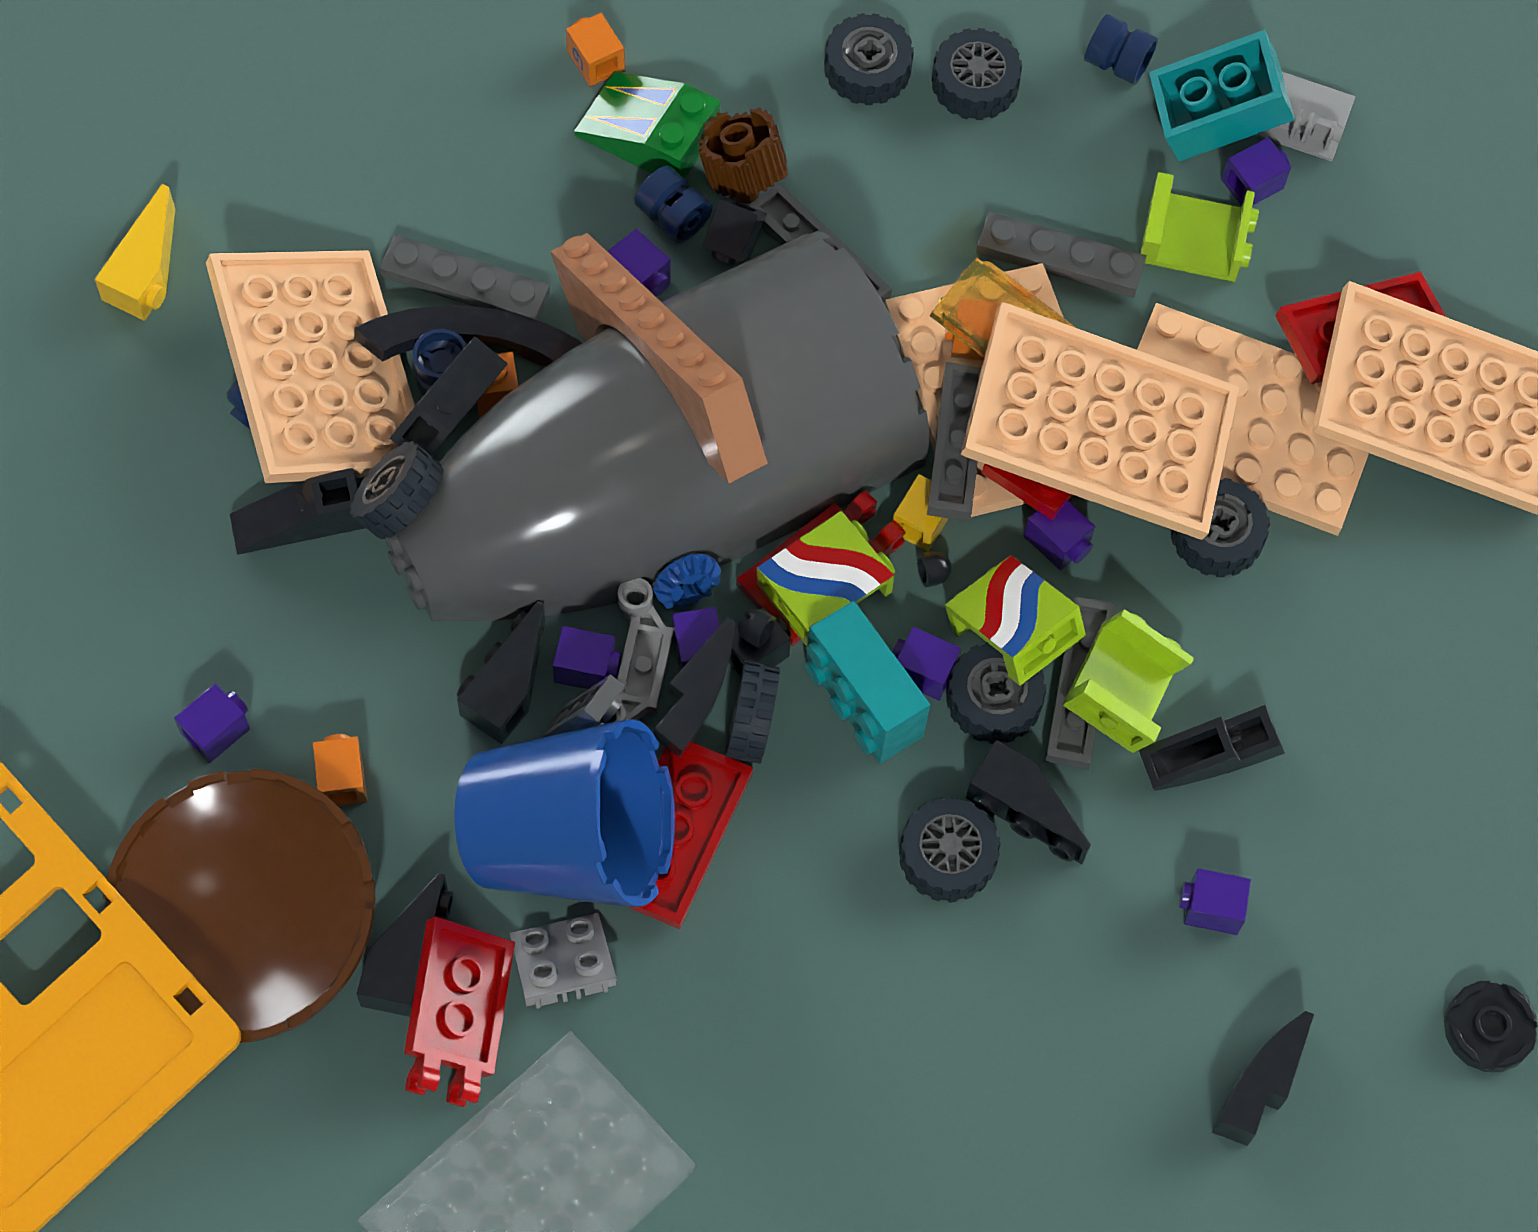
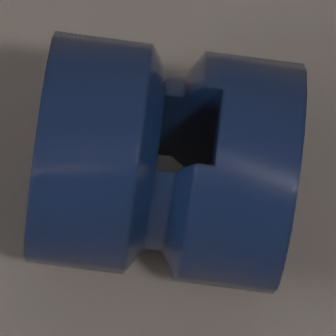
(1123, 50)
(673, 204)
(434, 354)

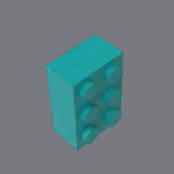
(1221, 96)
(866, 683)

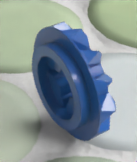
(696, 572)

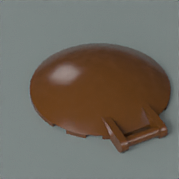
(253, 893)

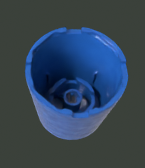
(569, 816)

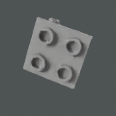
(1318, 116)
(563, 960)

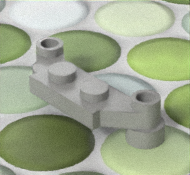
(644, 652)

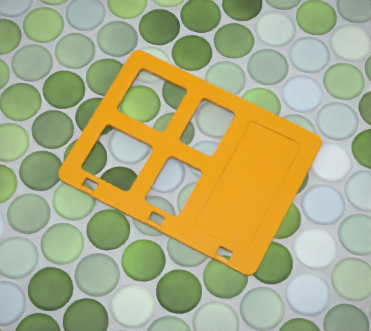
(99, 1045)

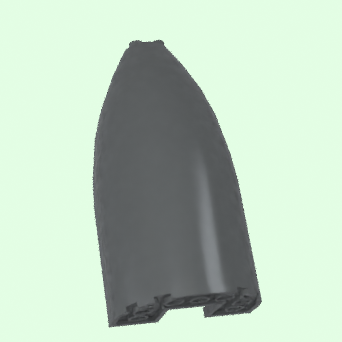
(603, 481)

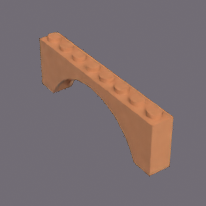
(699, 380)

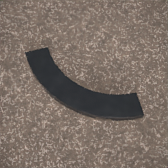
(400, 331)

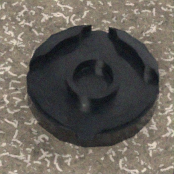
(1491, 1026)

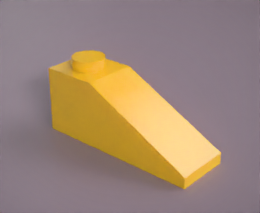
(139, 267)

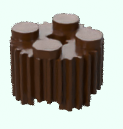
(742, 154)

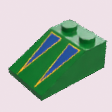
(649, 121)

